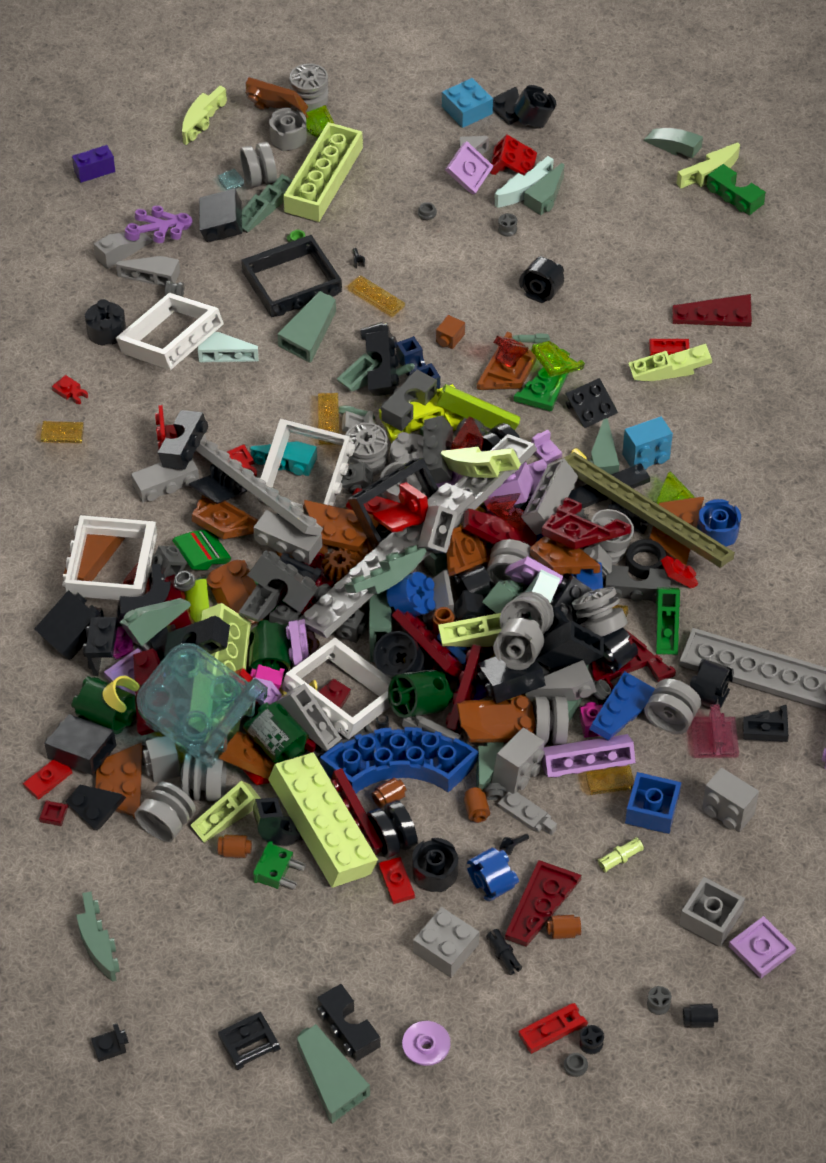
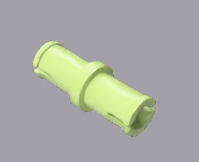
(620, 854)

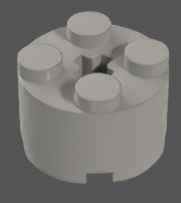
(288, 129)
(406, 447)
(519, 643)

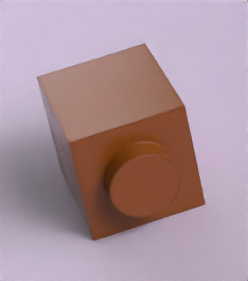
(450, 332)

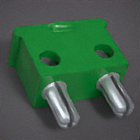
(274, 865)

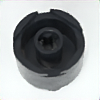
(534, 106)
(542, 275)
(105, 322)
(473, 580)
(618, 650)
(712, 682)
(435, 865)

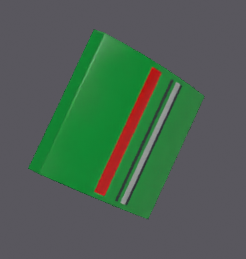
(201, 549)

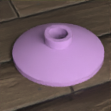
(426, 1033)

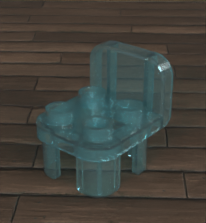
(197, 701)

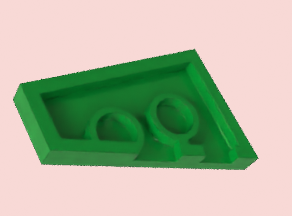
(542, 390)

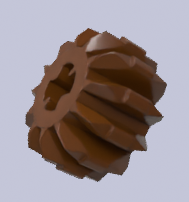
(338, 564)

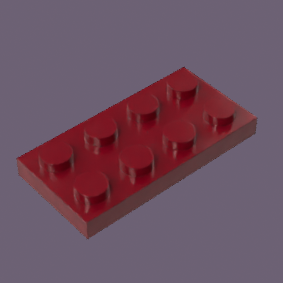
(429, 642)

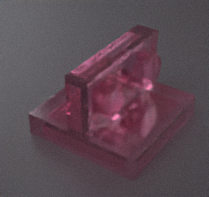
(714, 735)

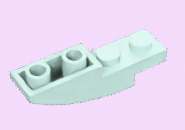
(514, 189)

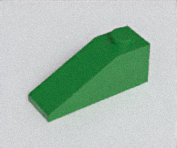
(667, 620)

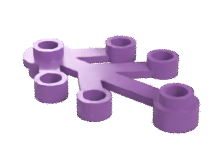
(181, 222)

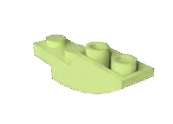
(198, 114)
(700, 171)
(666, 366)
(479, 464)

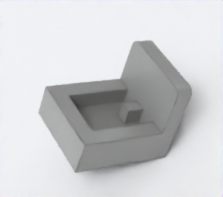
(350, 419)

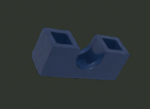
(409, 352)

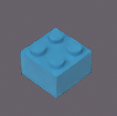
(467, 102)
(647, 443)

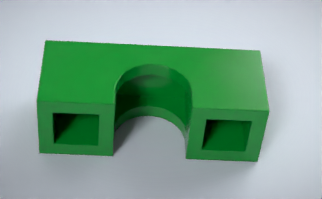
(746, 199)

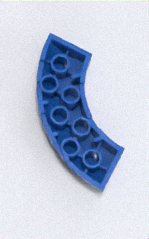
(401, 755)

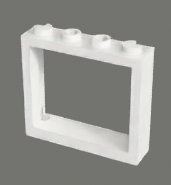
(207, 323)
(279, 444)
(110, 527)
(358, 669)

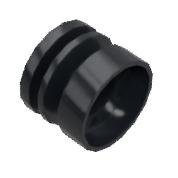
(392, 650)

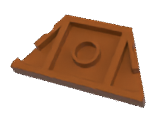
(503, 377)
(689, 512)
(223, 519)
(339, 525)
(466, 551)
(561, 558)
(247, 755)
(123, 775)

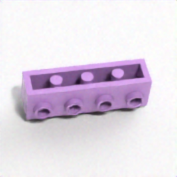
(588, 755)

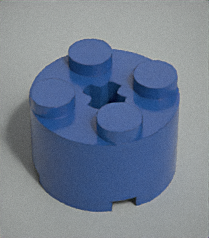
(720, 521)
(413, 594)
(492, 873)

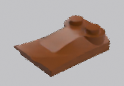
(269, 95)
(232, 585)
(496, 722)

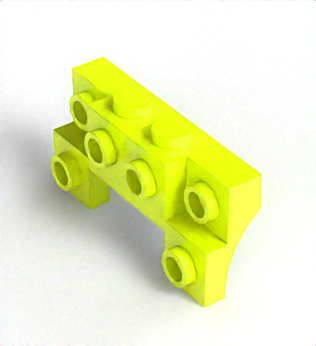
(422, 413)

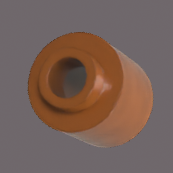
(441, 616)
(388, 792)
(476, 805)
(234, 846)
(564, 926)

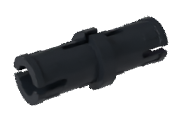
(504, 951)

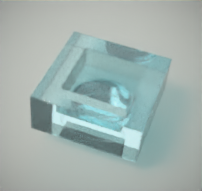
(231, 179)

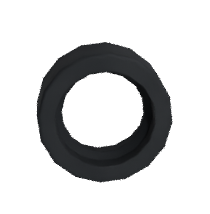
(639, 546)

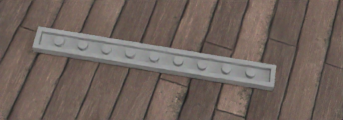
(258, 488)

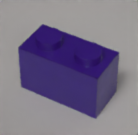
(93, 163)

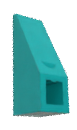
(296, 458)

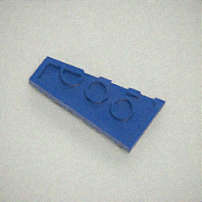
(622, 706)

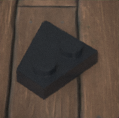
(94, 804)

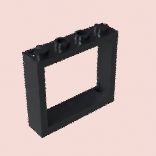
(282, 255)
(357, 501)

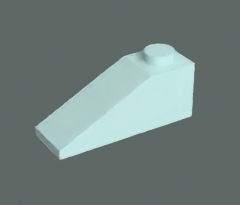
(225, 348)

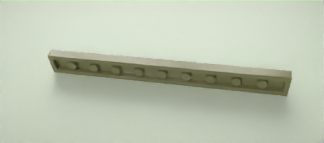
(650, 511)

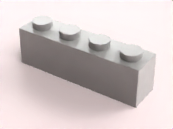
(549, 494)

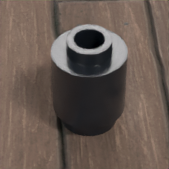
(700, 1015)

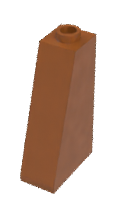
(96, 553)

